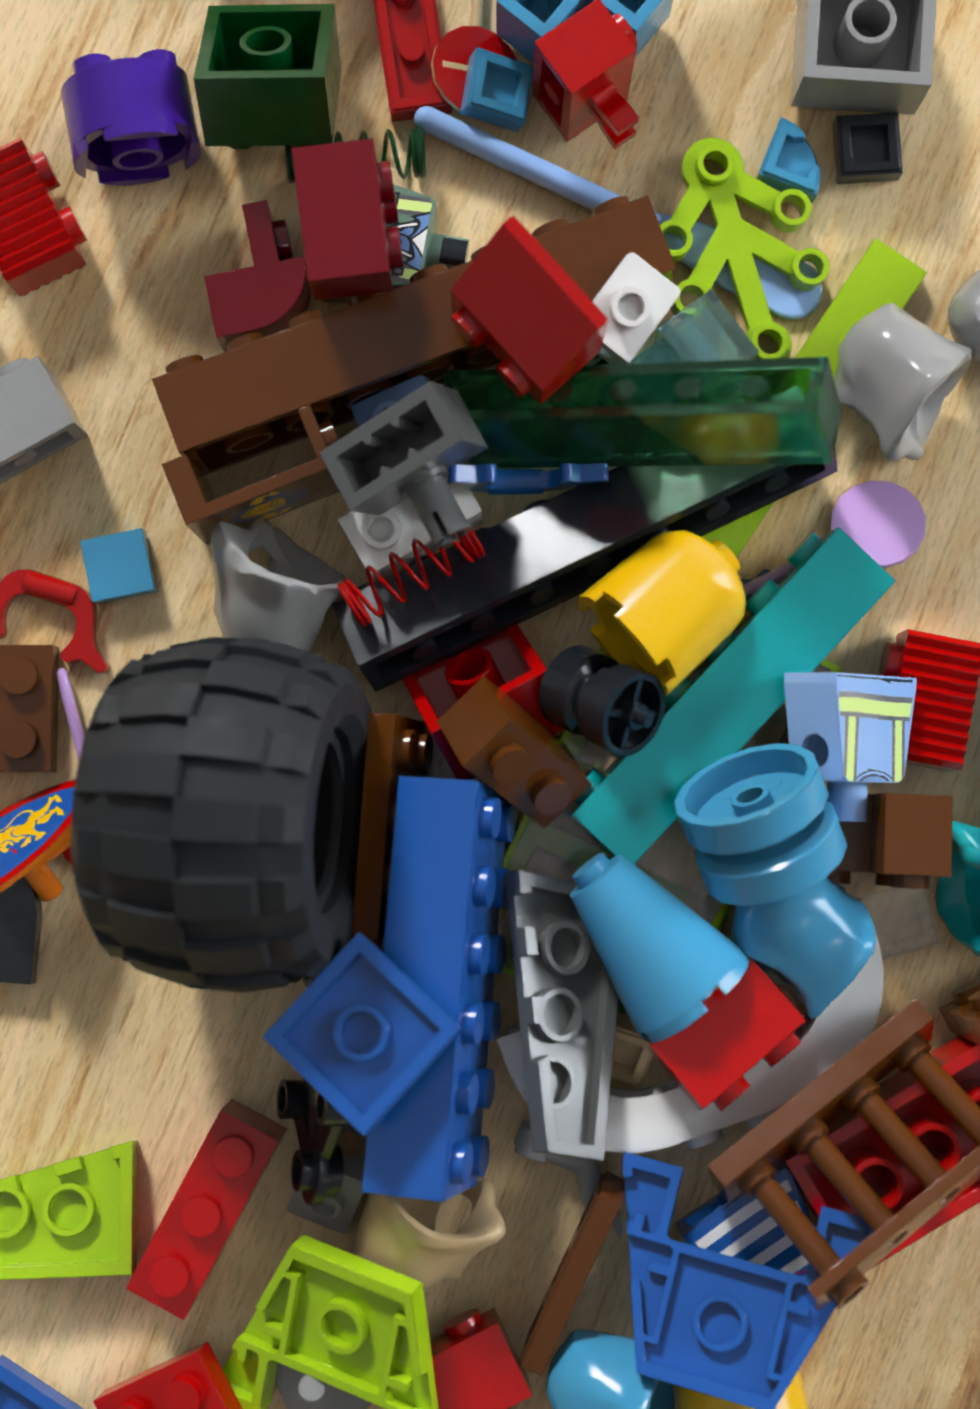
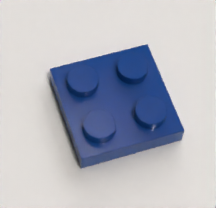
(362, 1033)

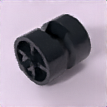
(602, 700)

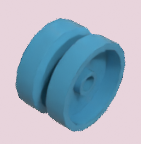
(761, 824)

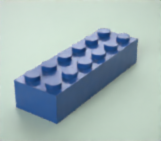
(447, 941)

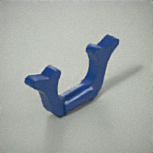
(525, 481)

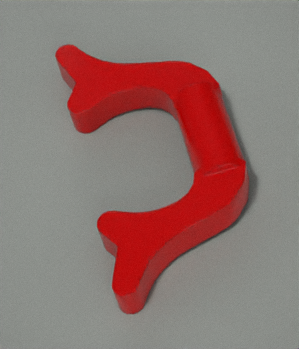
(63, 593)

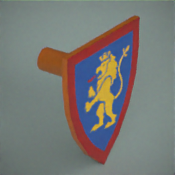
(34, 835)

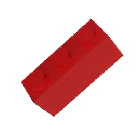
(206, 1208)

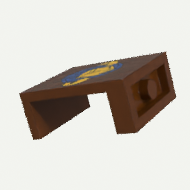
(260, 500)

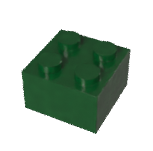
(268, 75)

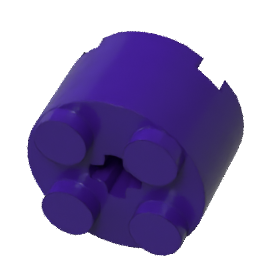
(130, 117)

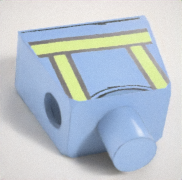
(854, 729)

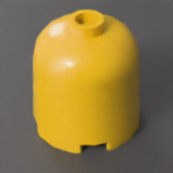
(667, 605)

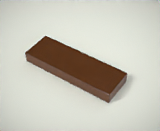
(572, 1272)

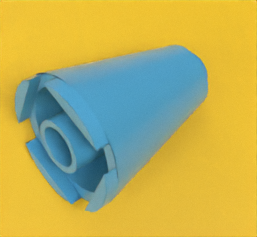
(653, 946)

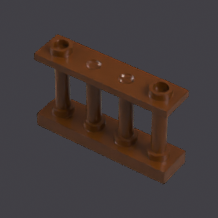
(802, 1127)

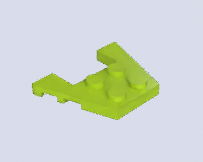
(340, 1325)

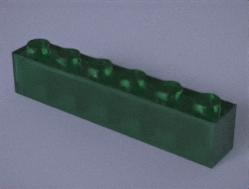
(660, 415)

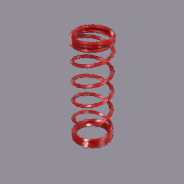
(355, 598)

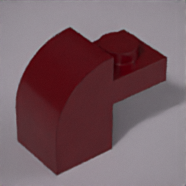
(261, 295)

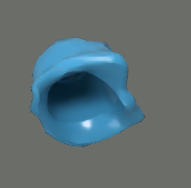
(808, 942)
(601, 1373)

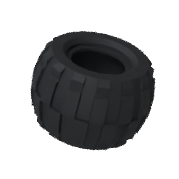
(222, 813)

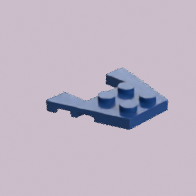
(712, 1316)

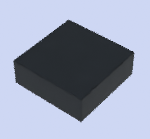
(867, 148)

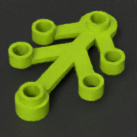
(739, 241)

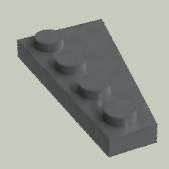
(563, 1016)

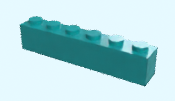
(734, 690)

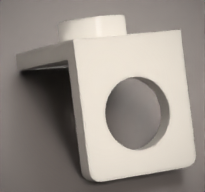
(634, 303)

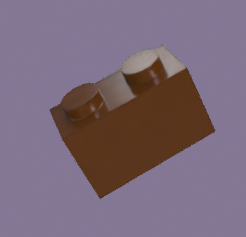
(513, 752)

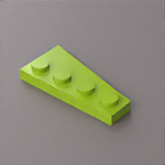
(71, 1217)

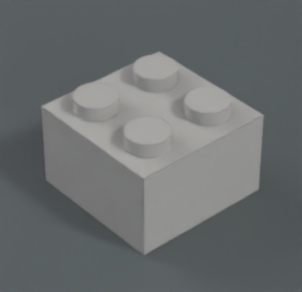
(863, 54)

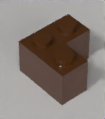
(900, 842)

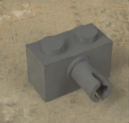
(408, 456)

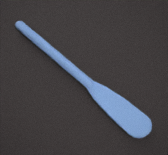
(780, 294)

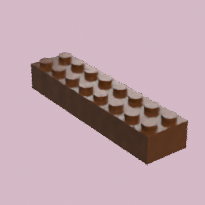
(251, 394)

